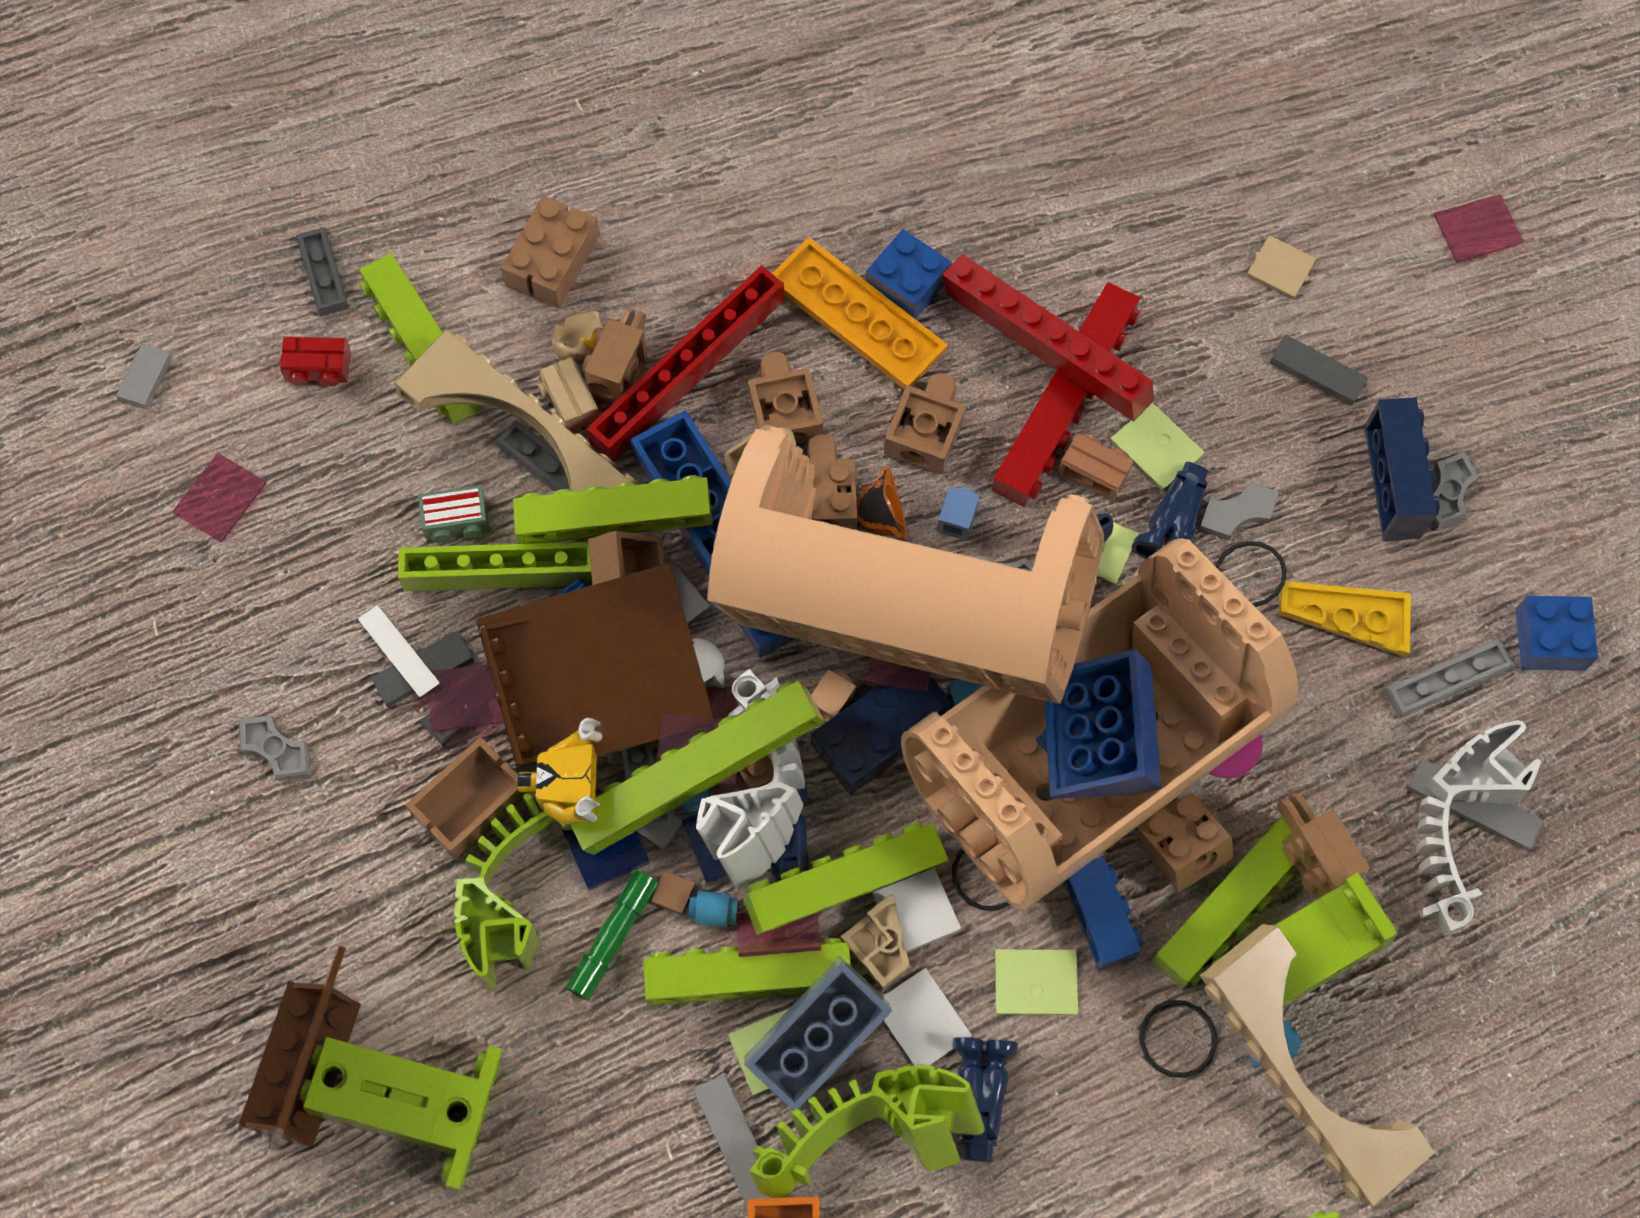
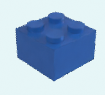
(908, 273)
(1556, 633)

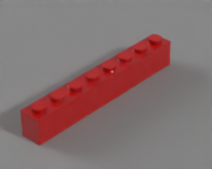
(1049, 337)
(686, 363)
(1062, 403)

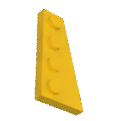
(1355, 613)

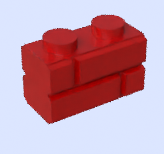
(315, 360)

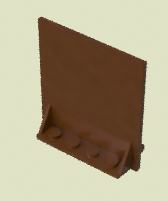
(594, 654)
(302, 1022)

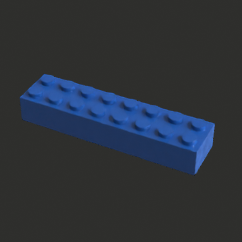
(677, 451)

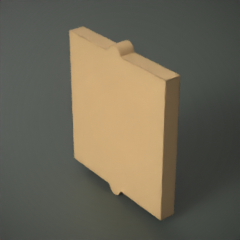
(1281, 267)

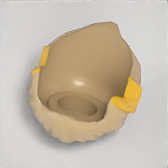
(576, 336)

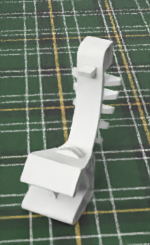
(1479, 773)
(754, 824)

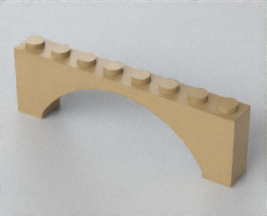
(456, 375)
(1251, 991)

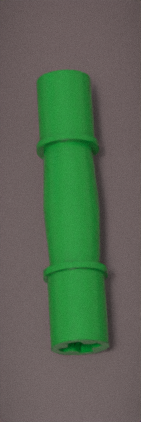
(612, 935)

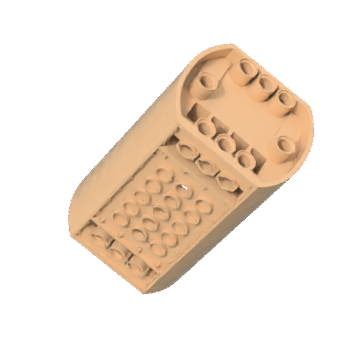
(895, 596)
(1216, 688)

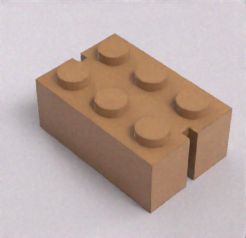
(550, 251)
(623, 554)
(466, 798)

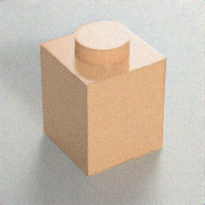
(833, 694)

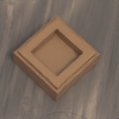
(673, 893)

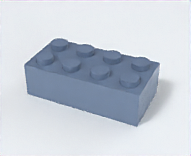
(817, 1034)

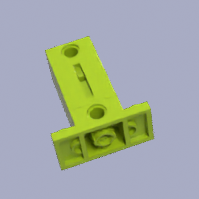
(1333, 936)
(403, 1099)

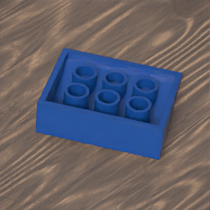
(1104, 730)

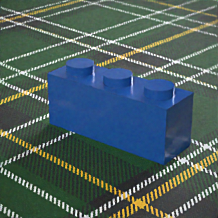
(1103, 914)

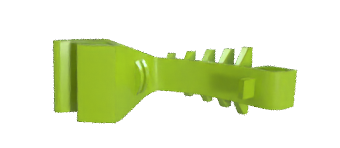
(486, 921)
(914, 1101)

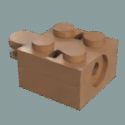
(616, 358)
(784, 398)
(928, 424)
(831, 482)
(1185, 841)
(1319, 847)

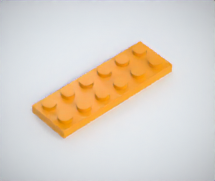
(859, 314)

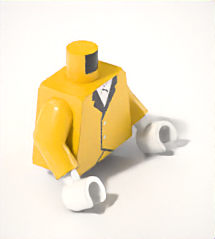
(566, 777)

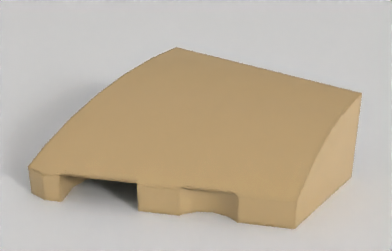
(879, 943)

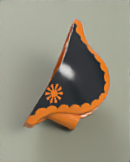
(881, 508)

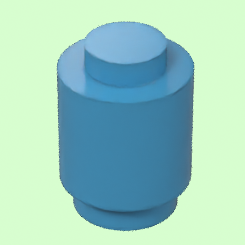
(713, 909)

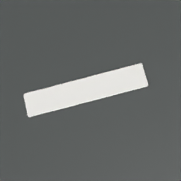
(398, 651)

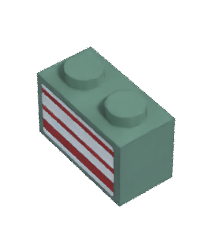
(454, 513)

